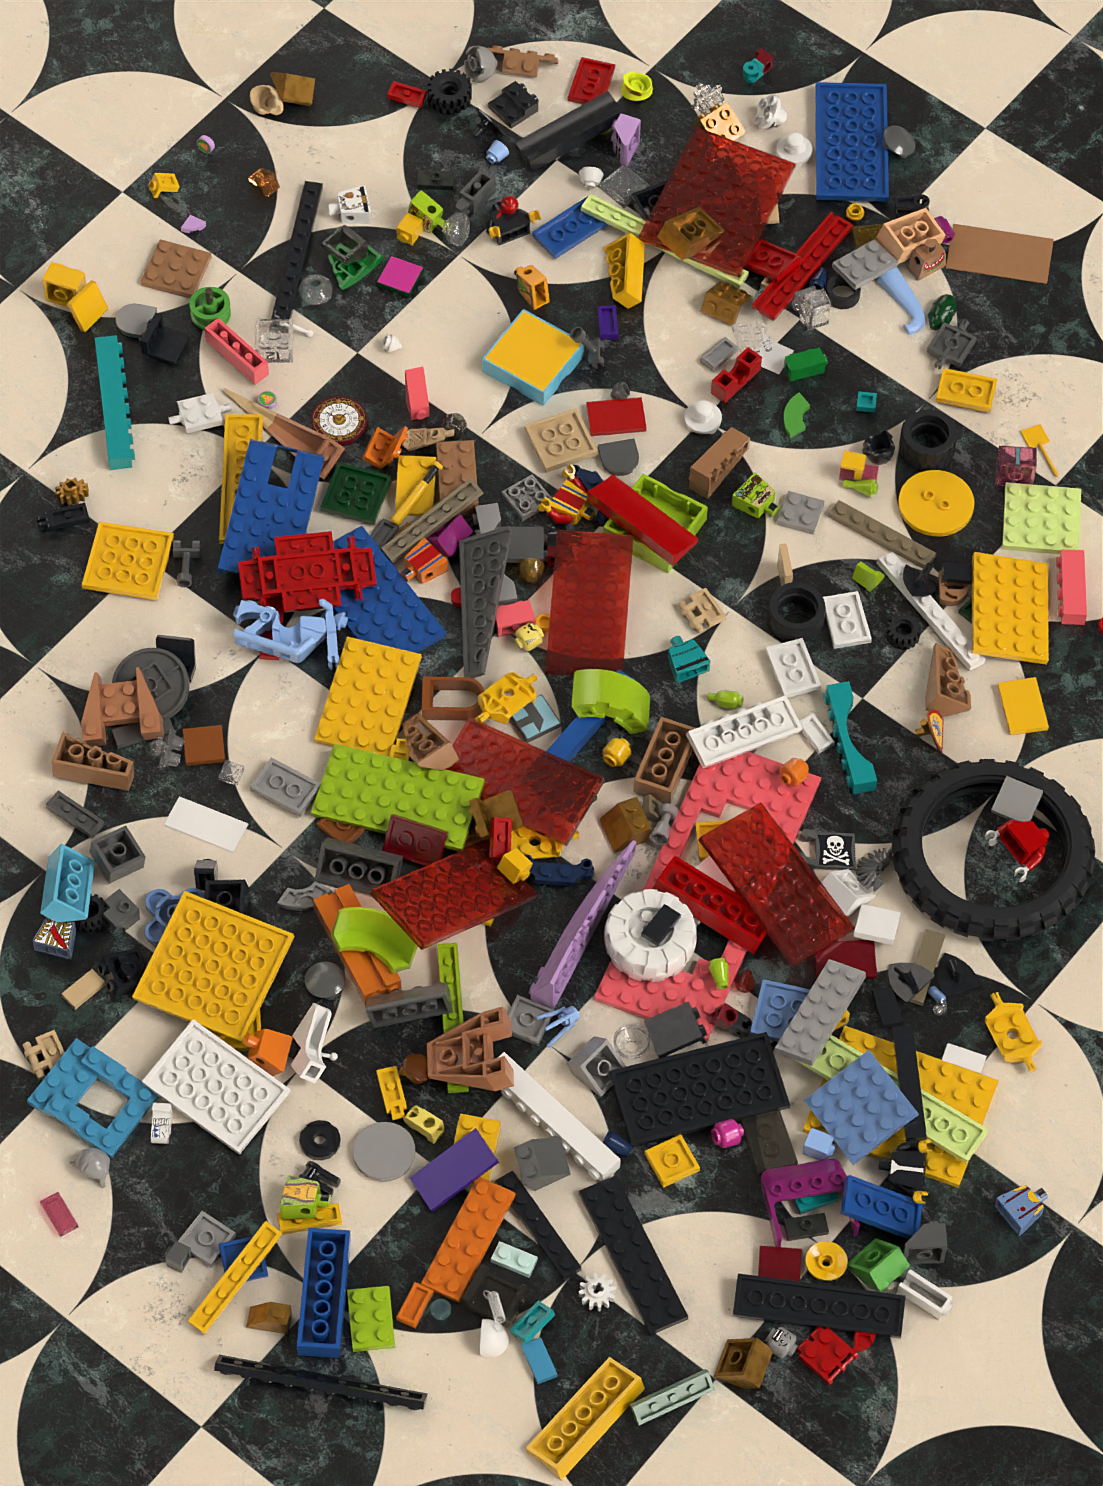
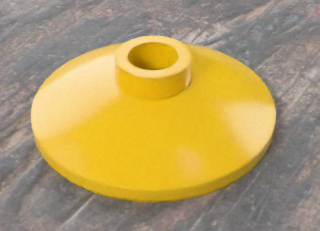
(826, 1252)

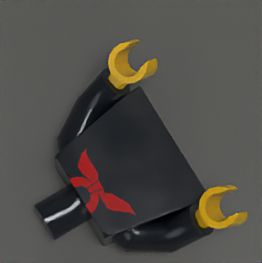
(509, 226)

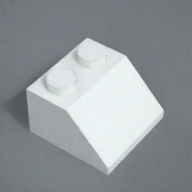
(847, 891)

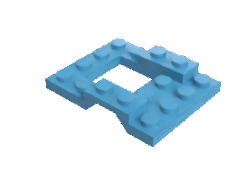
(70, 1082)

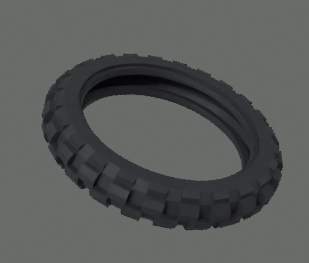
(975, 919)

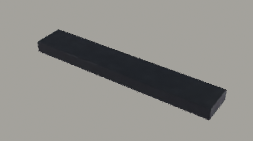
(909, 1079)

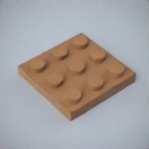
(176, 269)

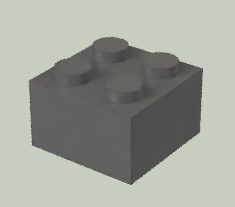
(117, 854)

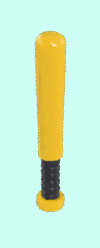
(414, 496)

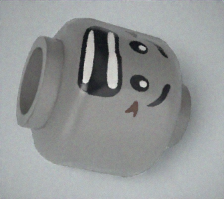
(781, 1342)

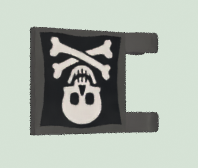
(831, 850)

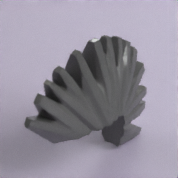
(870, 868)

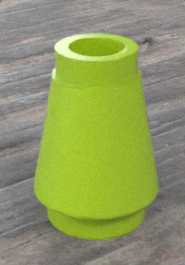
(719, 972)

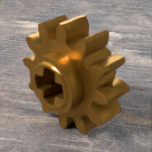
(72, 491)

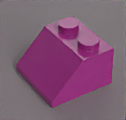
(447, 537)

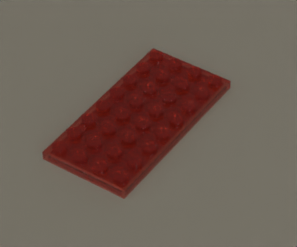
(589, 602)
(547, 789)
(776, 884)
(451, 896)

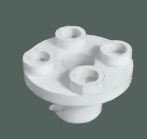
(770, 112)
(794, 148)
(703, 417)

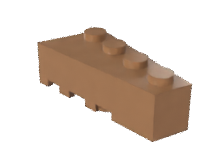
(717, 462)
(90, 764)

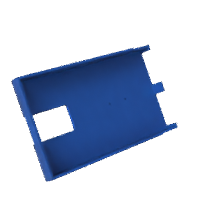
(262, 504)

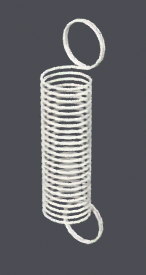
(497, 1307)

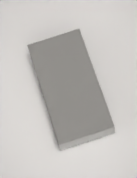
(719, 354)

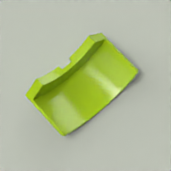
(611, 695)
(375, 932)

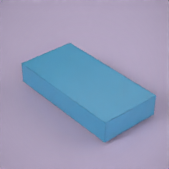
(539, 1360)

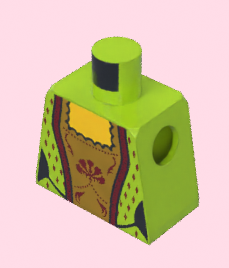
(302, 1198)

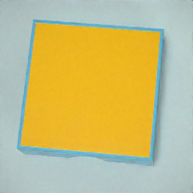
(532, 357)

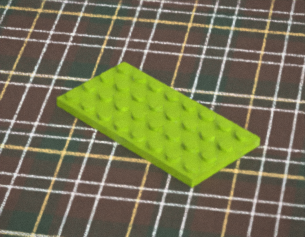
(370, 787)

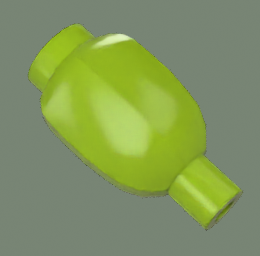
(726, 699)

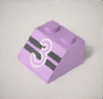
(625, 137)

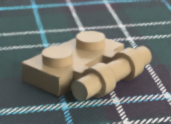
(707, 608)
(49, 1047)

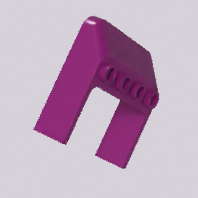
(800, 1182)

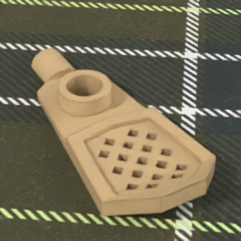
(423, 437)

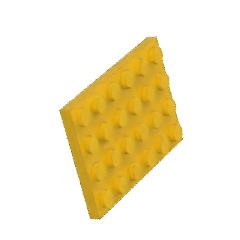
(1010, 608)
(368, 696)

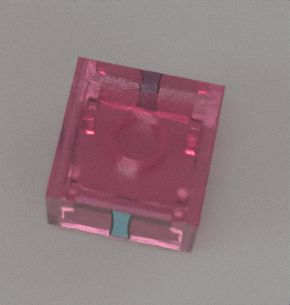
(1015, 465)

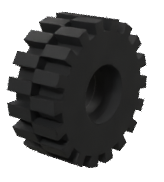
(449, 81)

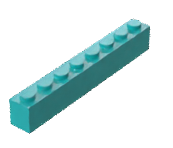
(113, 402)

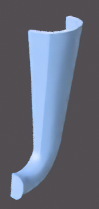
(899, 290)

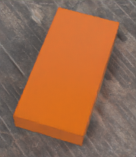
(415, 1305)

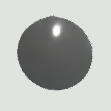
(899, 141)
(324, 980)

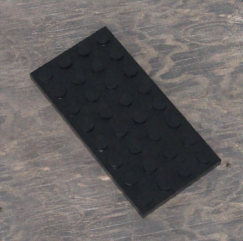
(699, 1089)

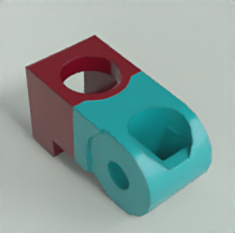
(758, 66)

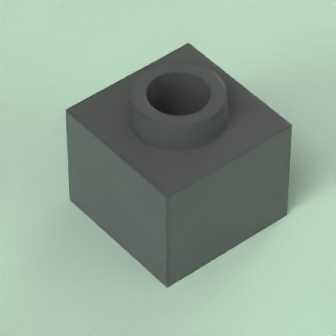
(178, 1256)

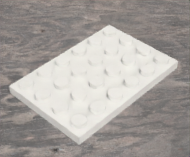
(216, 1086)

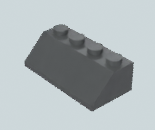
(356, 865)
(409, 1004)

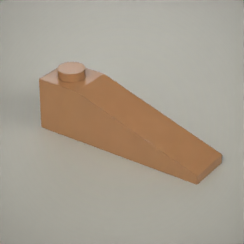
(945, 685)

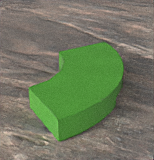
(794, 415)

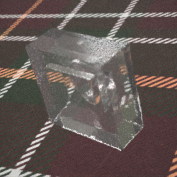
(231, 772)

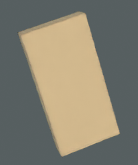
(83, 989)

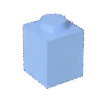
(819, 1145)

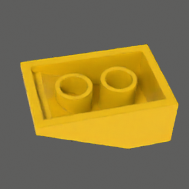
(410, 472)
(488, 1128)

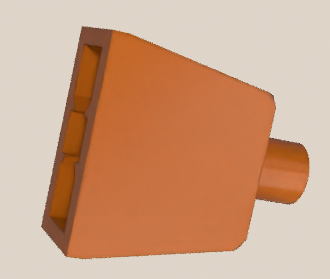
(268, 1050)

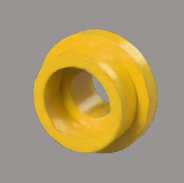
(855, 208)

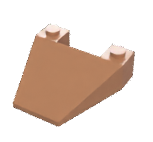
(467, 1054)

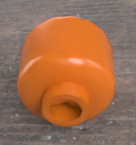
(794, 772)

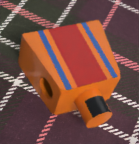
(424, 563)

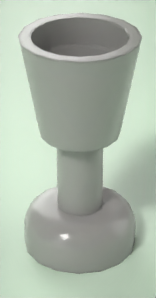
(660, 833)

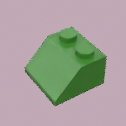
(878, 1264)

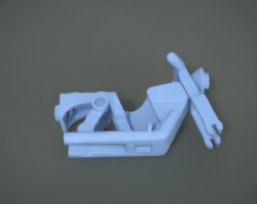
(292, 642)

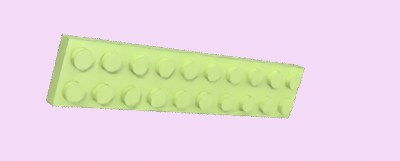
(943, 1124)

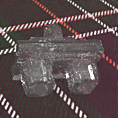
(704, 95)
(171, 742)

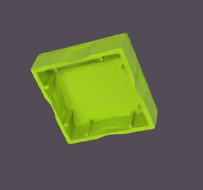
(677, 506)

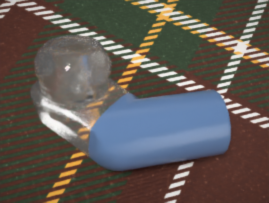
(940, 998)

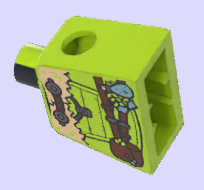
(428, 210)
(755, 497)

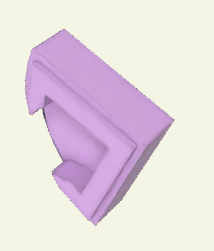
(193, 224)

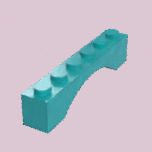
(859, 771)

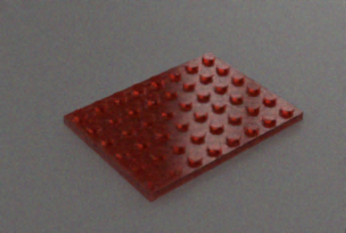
(729, 183)

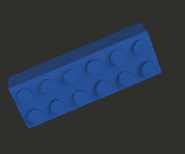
(324, 1293)

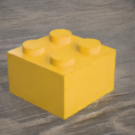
(62, 283)

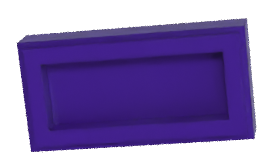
(607, 322)

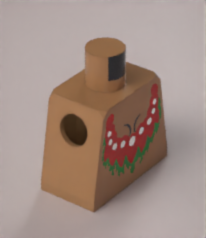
(927, 259)

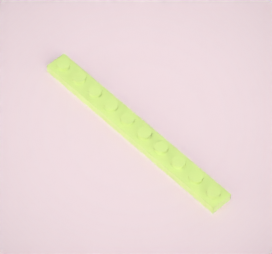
(631, 224)

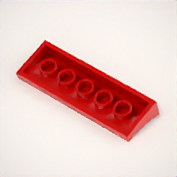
(641, 519)
(711, 903)

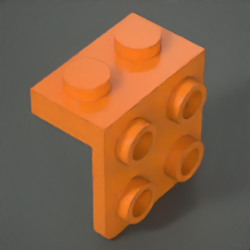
(384, 447)

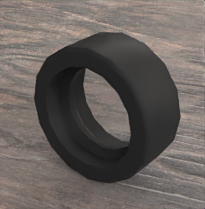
(841, 302)

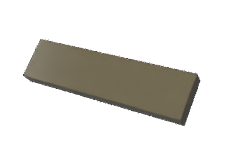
(928, 958)

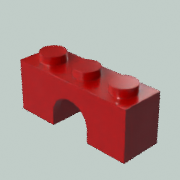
(745, 368)

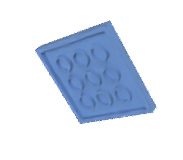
(861, 1107)

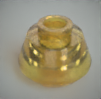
(531, 569)

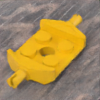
(502, 707)
(546, 849)
(1011, 1018)

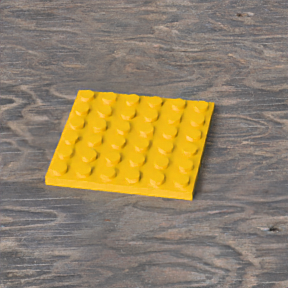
(213, 966)

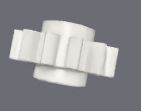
(602, 1297)

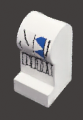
(161, 1123)

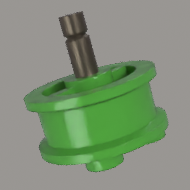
(208, 305)

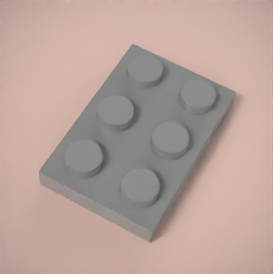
(864, 264)
(285, 787)

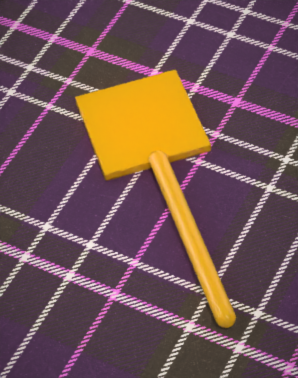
(1035, 437)

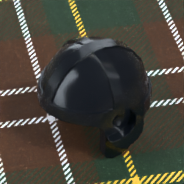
(879, 448)

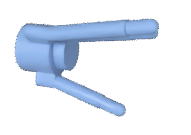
(566, 1017)

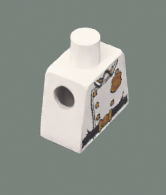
(352, 206)

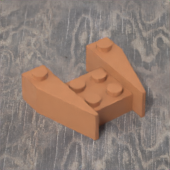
(119, 705)

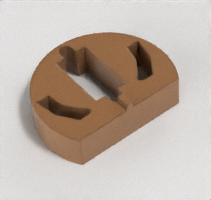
(951, 597)

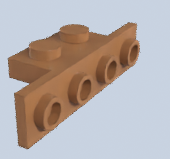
(522, 63)

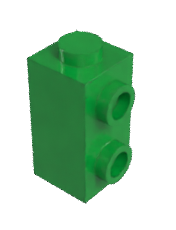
(805, 364)

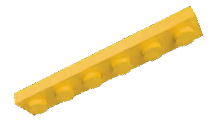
(235, 1277)

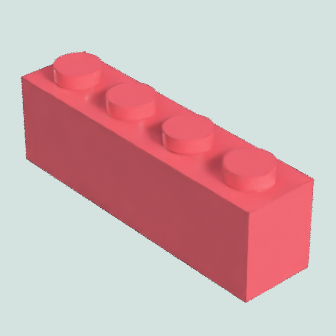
(236, 351)
(1072, 587)

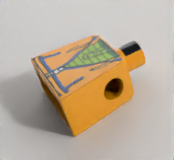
(532, 286)

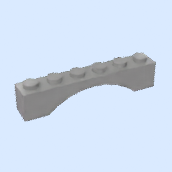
(487, 519)

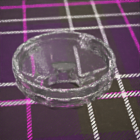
(457, 229)
(315, 295)
(631, 1033)

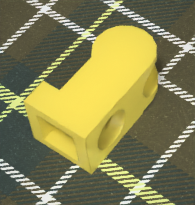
(425, 1123)

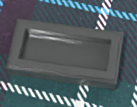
(384, 532)

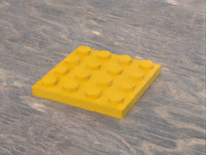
(128, 560)

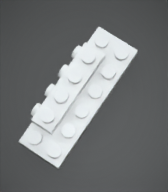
(743, 731)

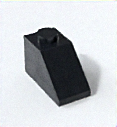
(205, 870)

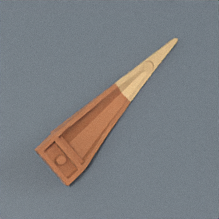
(293, 434)

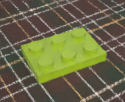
(371, 1318)

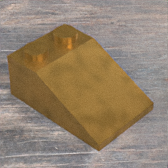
(689, 233)

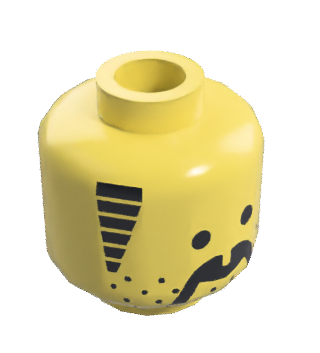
(529, 636)

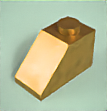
(270, 1317)

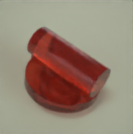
(745, 982)

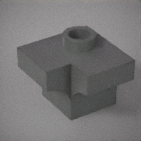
(121, 911)

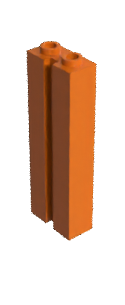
(365, 970)

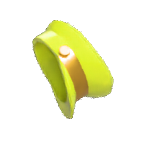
(636, 86)

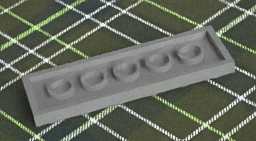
(820, 1012)

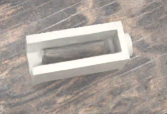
(925, 1295)

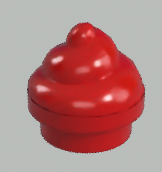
(509, 204)

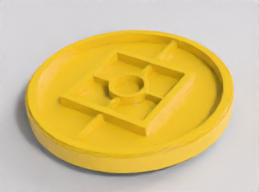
(936, 503)

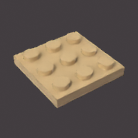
(561, 440)

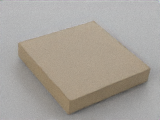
(784, 565)

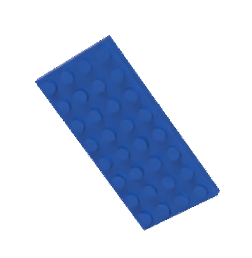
(850, 142)
(389, 611)

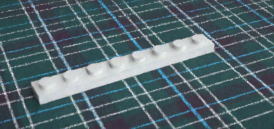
(933, 615)

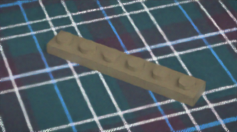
(432, 520)
(881, 534)

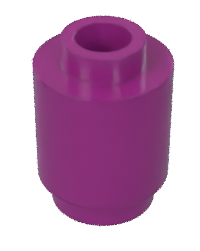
(946, 228)

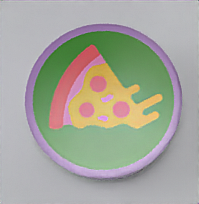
(205, 144)
(267, 399)

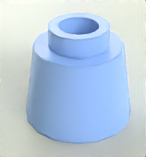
(497, 152)

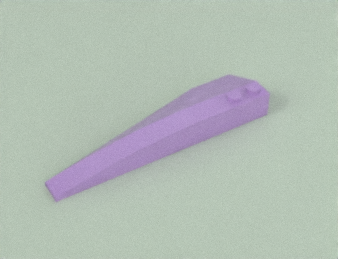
(578, 933)

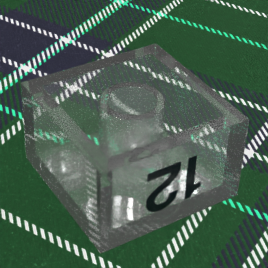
(275, 340)

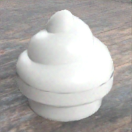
(391, 343)

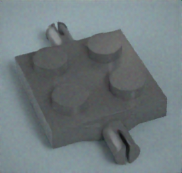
(951, 344)

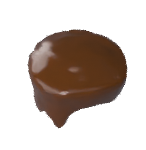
(415, 1068)

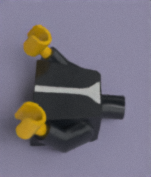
(908, 1168)

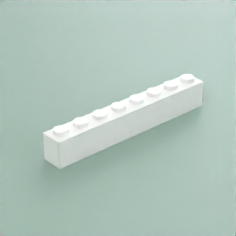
(559, 1122)

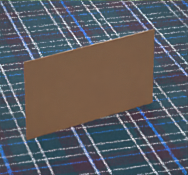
(1000, 253)

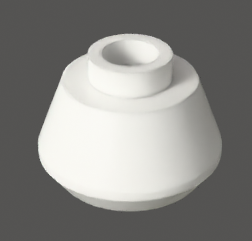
(590, 176)

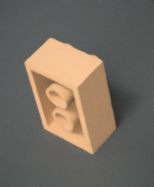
(909, 232)

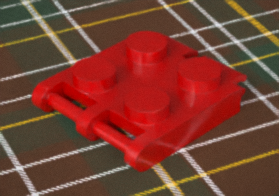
(825, 1353)

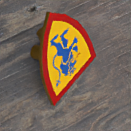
(932, 727)

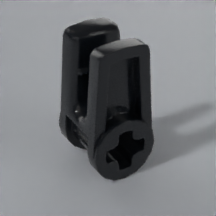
(910, 204)
(316, 1172)

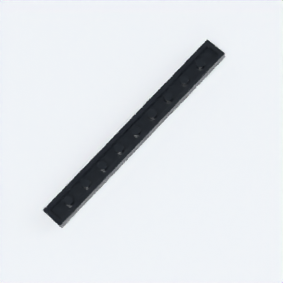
(298, 248)
(316, 1381)

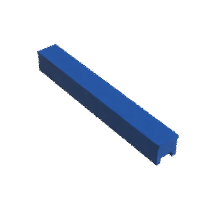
(577, 735)

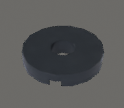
(324, 1150)

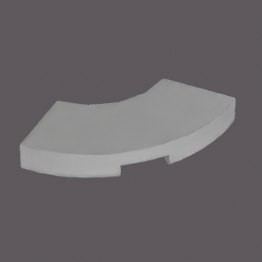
(302, 898)

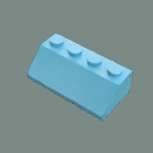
(67, 885)

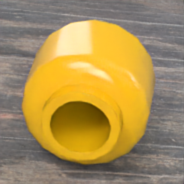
(616, 752)

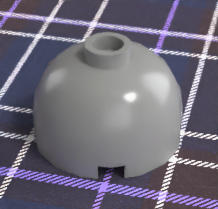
(480, 63)

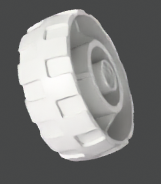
(639, 956)

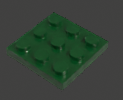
(356, 493)

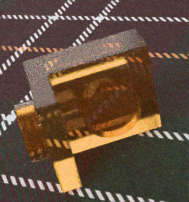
(265, 180)

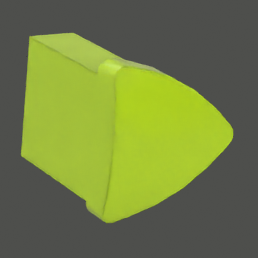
(866, 576)

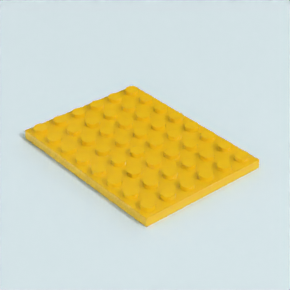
(952, 1084)

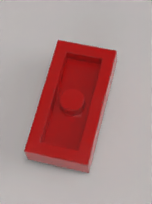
(406, 94)
(500, 836)

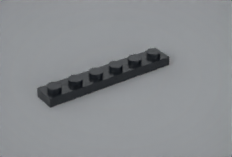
(540, 1227)

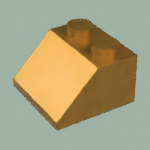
(626, 823)
(743, 1362)

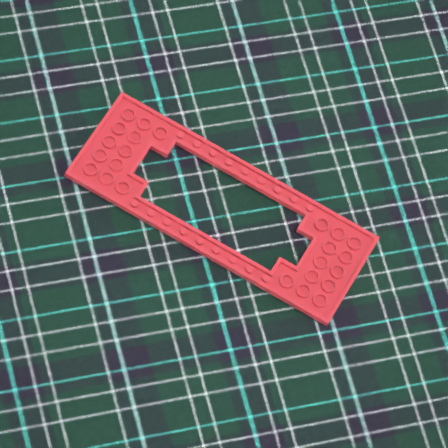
(741, 782)

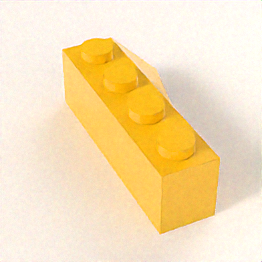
(626, 269)

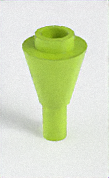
(866, 487)

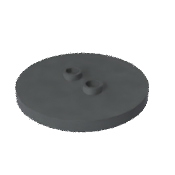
(164, 675)

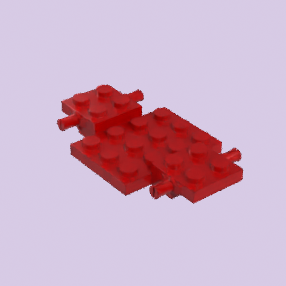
(307, 571)

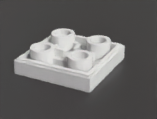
(877, 924)

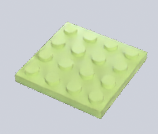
(1041, 518)

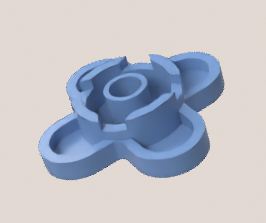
(161, 907)

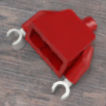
(1023, 841)

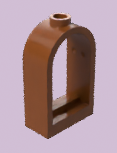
(449, 683)

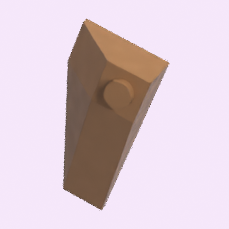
(427, 745)

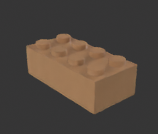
(458, 467)
(664, 761)

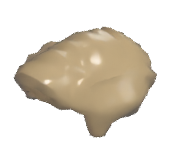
(266, 100)

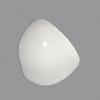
(492, 1342)

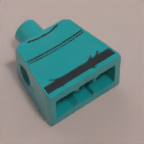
(687, 659)

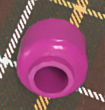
(727, 1133)

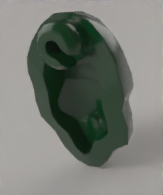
(942, 311)

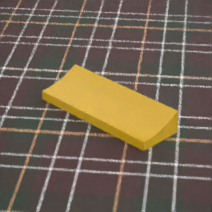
(586, 1417)

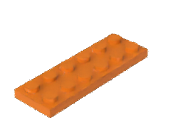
(468, 1239)

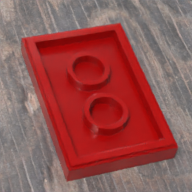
(590, 80)
(772, 261)
(616, 416)

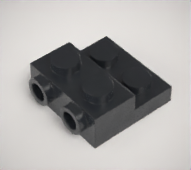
(514, 104)
(122, 971)

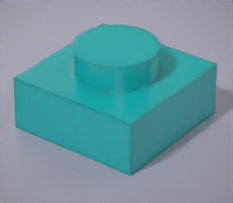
(866, 402)

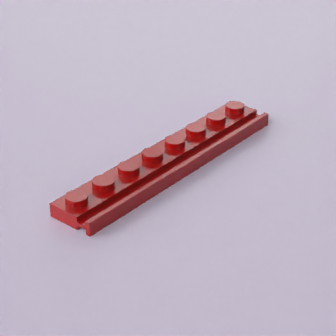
(813, 254)

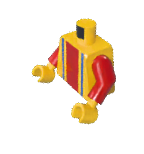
(569, 502)

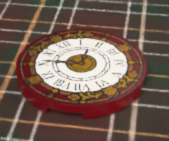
(340, 419)

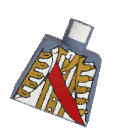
(56, 938)

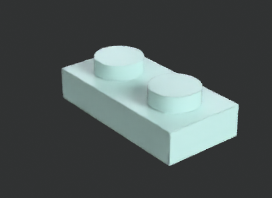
(514, 1259)

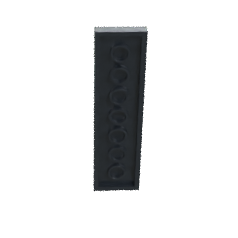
(633, 1255)
(819, 1305)

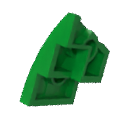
(353, 272)

